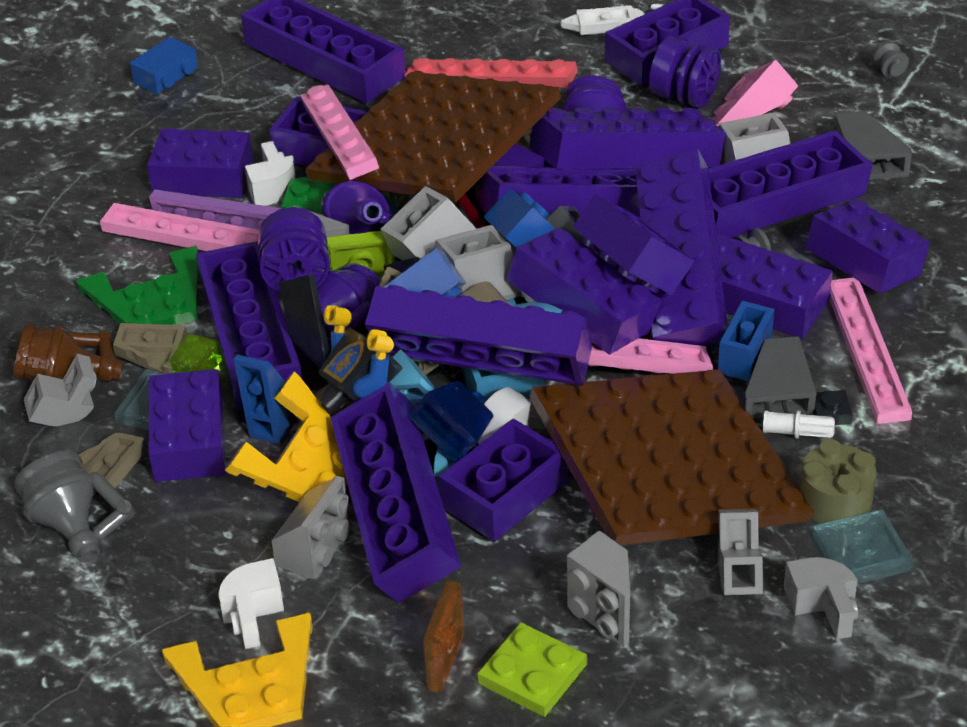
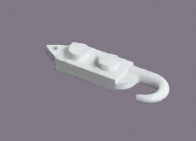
(602, 19)

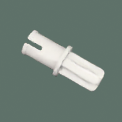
(798, 424)

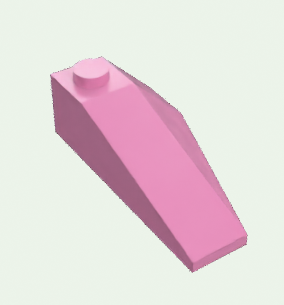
(757, 93)

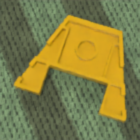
(308, 458)
(252, 691)

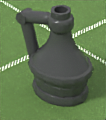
(59, 496)

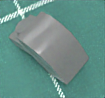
(63, 400)
(739, 552)
(825, 586)

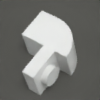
(269, 179)
(508, 405)
(250, 593)

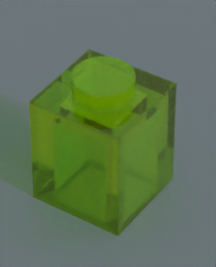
(196, 354)

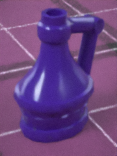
(594, 94)
(349, 202)
(351, 289)

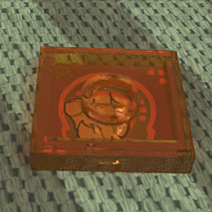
(444, 636)

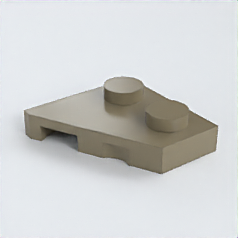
(149, 344)
(114, 456)

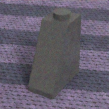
(876, 143)
(780, 380)

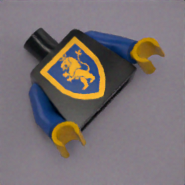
(355, 362)

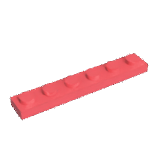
(550, 73)

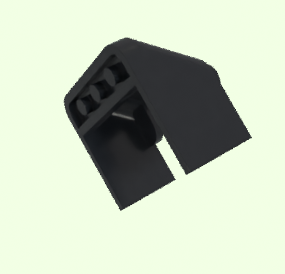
(305, 313)

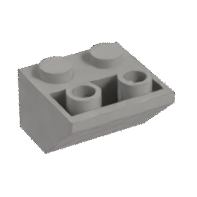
(752, 136)
(421, 222)
(481, 257)
(313, 530)
(600, 586)

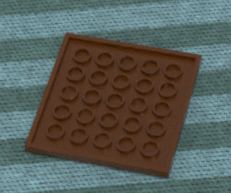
(441, 132)
(667, 455)

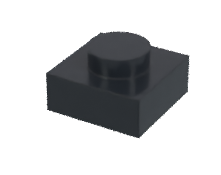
(834, 405)

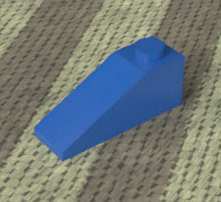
(258, 386)

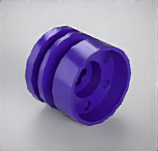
(685, 71)
(292, 246)

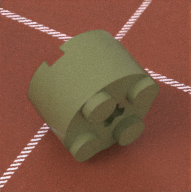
(837, 481)

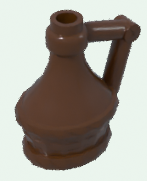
(53, 349)

